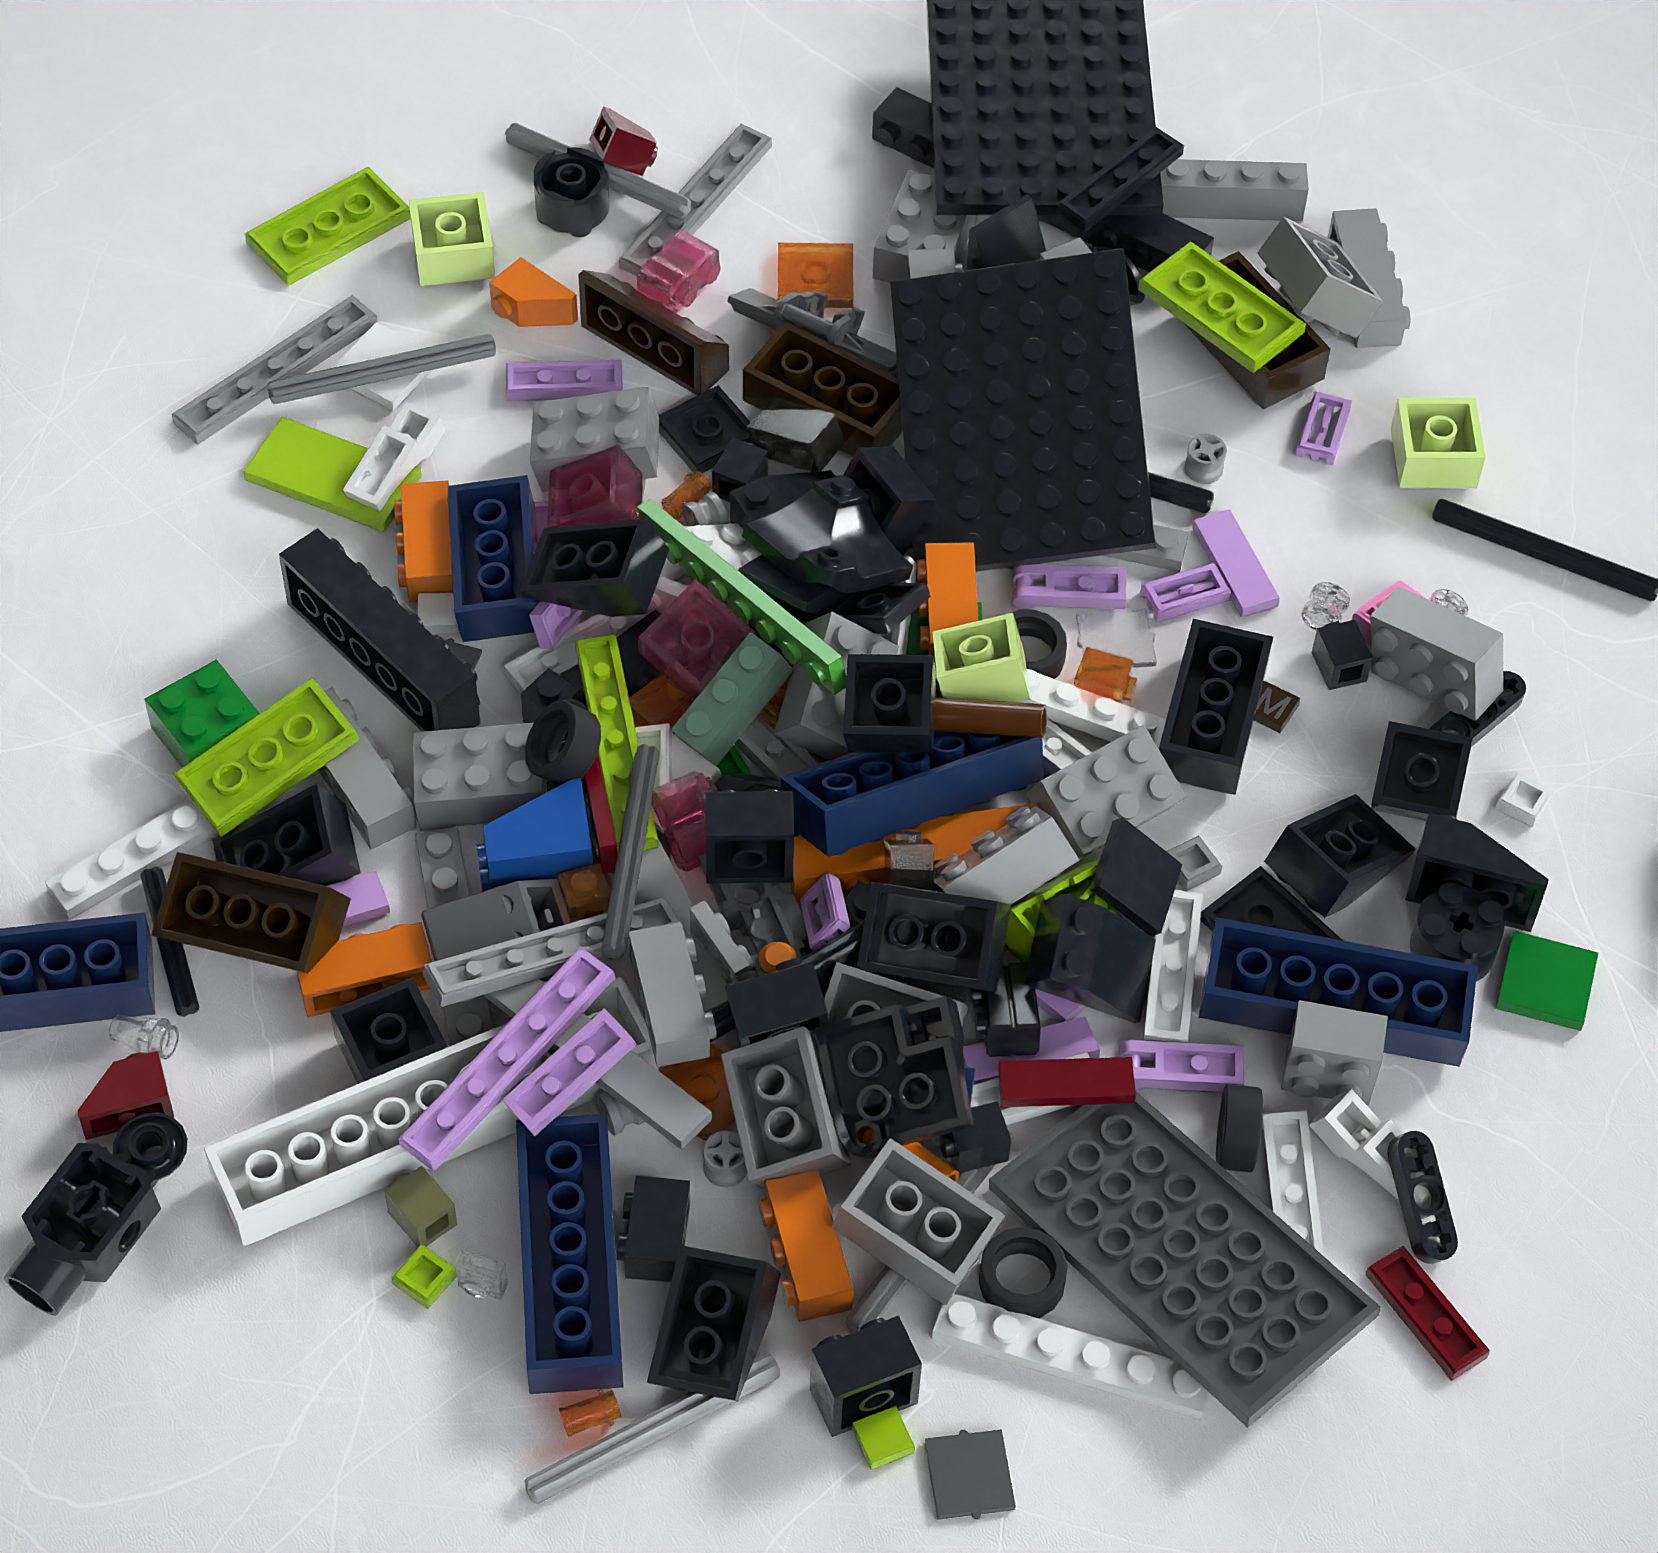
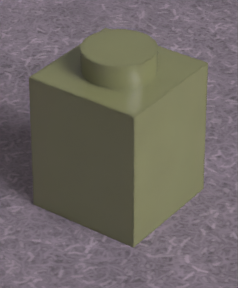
(420, 1207)

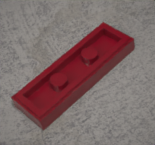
(601, 817)
(1066, 1082)
(1427, 1313)

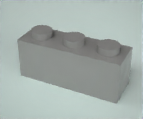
(671, 994)

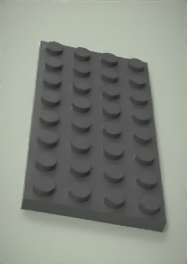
(1186, 1252)

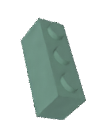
(733, 699)

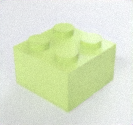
(452, 239)
(1437, 443)
(982, 661)

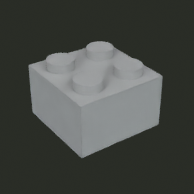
(1333, 1051)

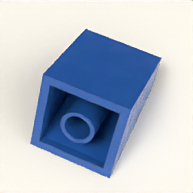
(537, 839)

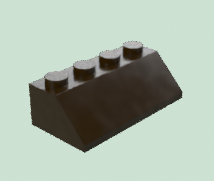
(651, 332)
(249, 913)

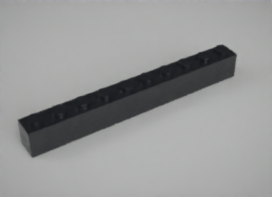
(906, 126)

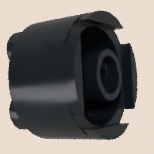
(571, 191)
(1459, 927)

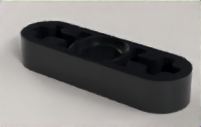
(1432, 1180)

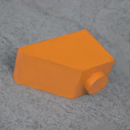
(532, 297)

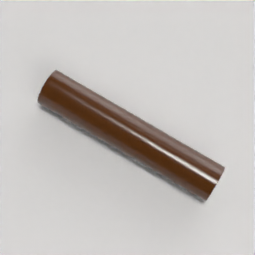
(990, 717)

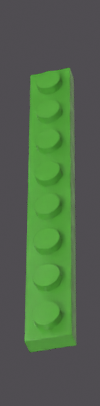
(747, 600)

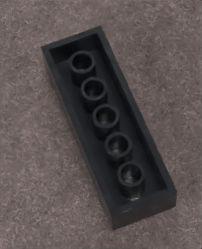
(379, 635)

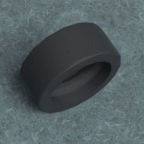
(1044, 627)
(547, 734)
(1239, 1127)
(1027, 1242)

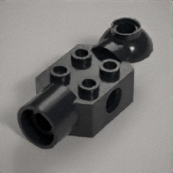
(95, 1210)

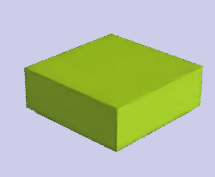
(424, 1276)
(883, 1437)

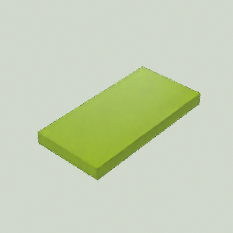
(328, 225)
(1222, 307)
(315, 471)
(266, 756)

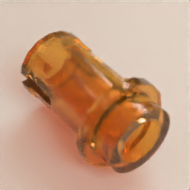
(693, 489)
(590, 1413)

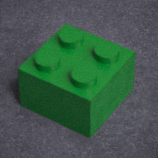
(198, 711)

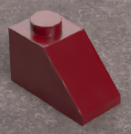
(623, 142)
(123, 1092)

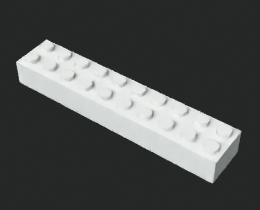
(350, 1139)

